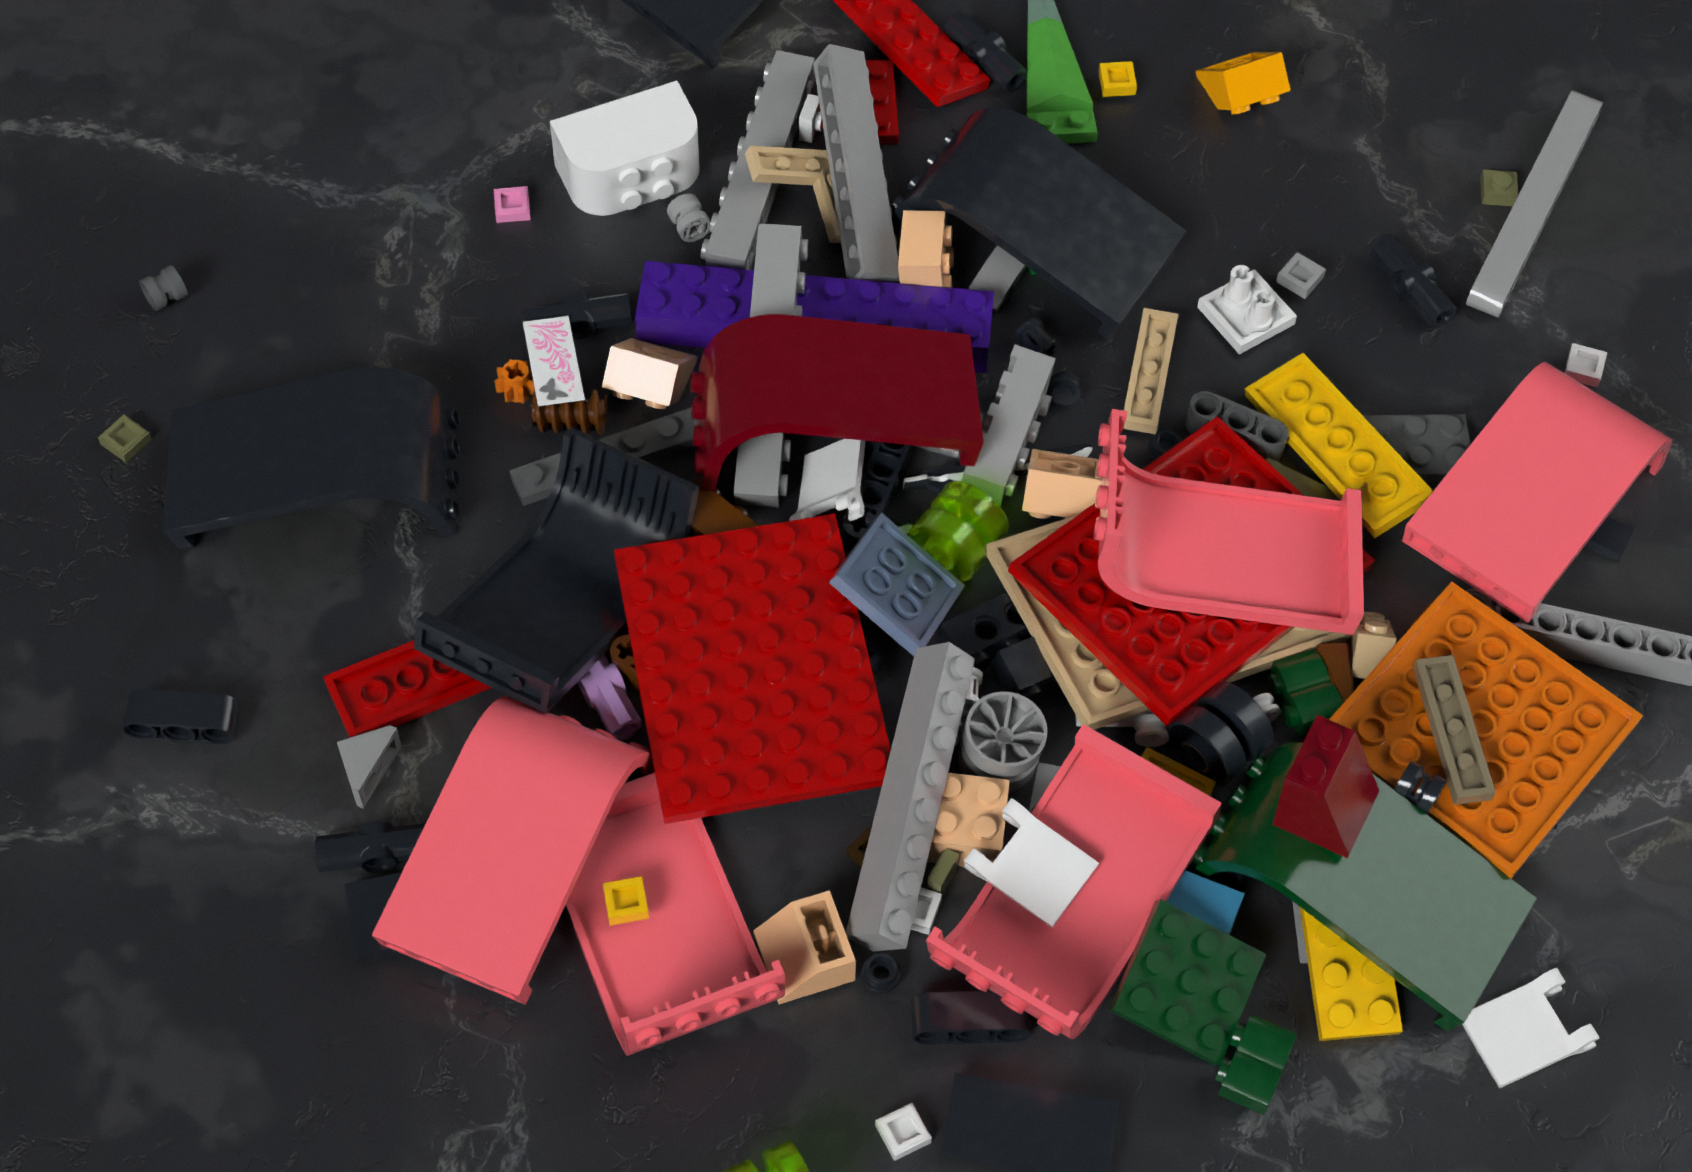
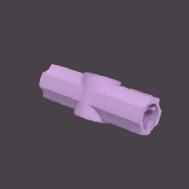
(607, 693)

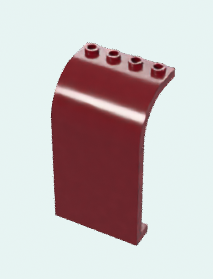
(833, 383)

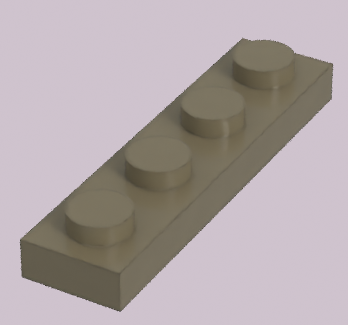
(1453, 730)

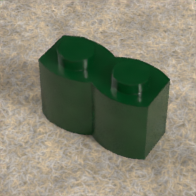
(1303, 689)
(1256, 1063)

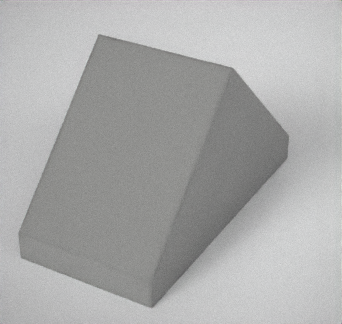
(368, 759)

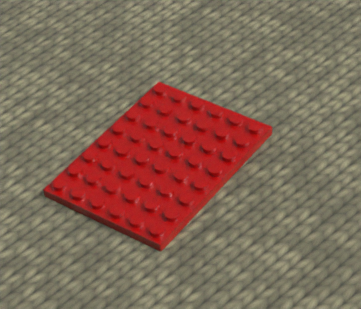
(1154, 651)
(751, 669)

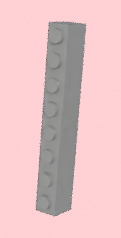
(771, 125)
(856, 165)
(774, 291)
(910, 798)

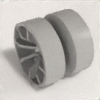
(1003, 738)

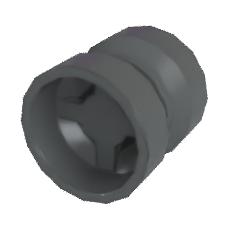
(163, 288)

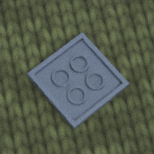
(897, 584)

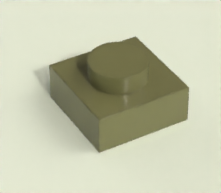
(1499, 187)

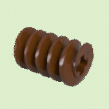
(584, 412)

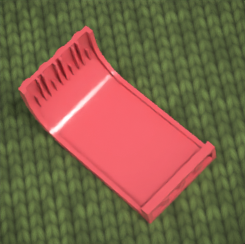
(1534, 489)
(1227, 546)
(1142, 834)
(506, 845)
(692, 954)

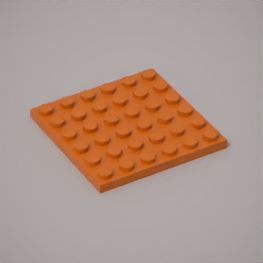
(1534, 713)

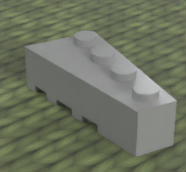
(1012, 423)

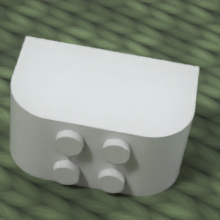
(628, 150)

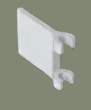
(832, 480)
(1035, 866)
(1523, 1032)

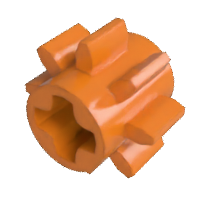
(515, 381)

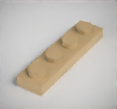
(1149, 370)

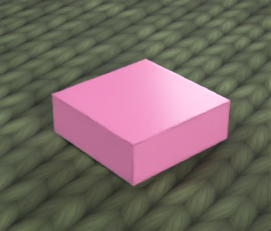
(512, 204)

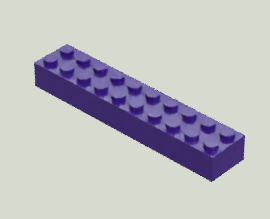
(696, 302)

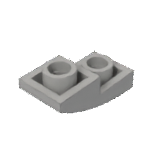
(998, 275)

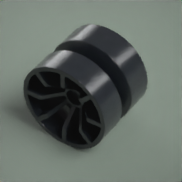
(1221, 733)

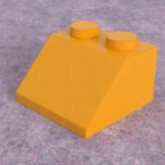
(1245, 81)

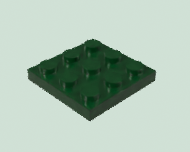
(1187, 982)

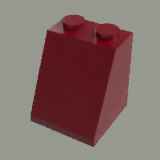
(1328, 789)

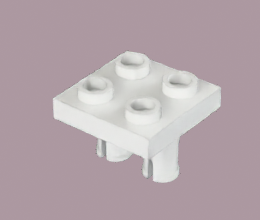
(1246, 310)

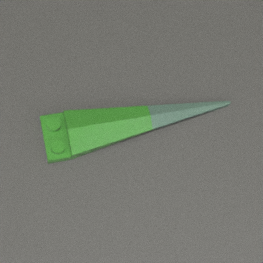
(1054, 81)

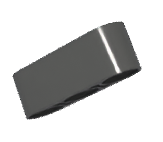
(1251, 425)

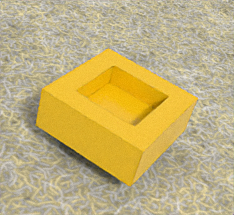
(1117, 79)
(626, 900)

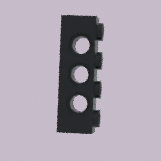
(986, 619)

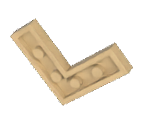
(800, 168)

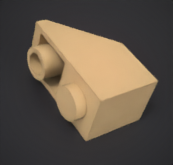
(1370, 644)

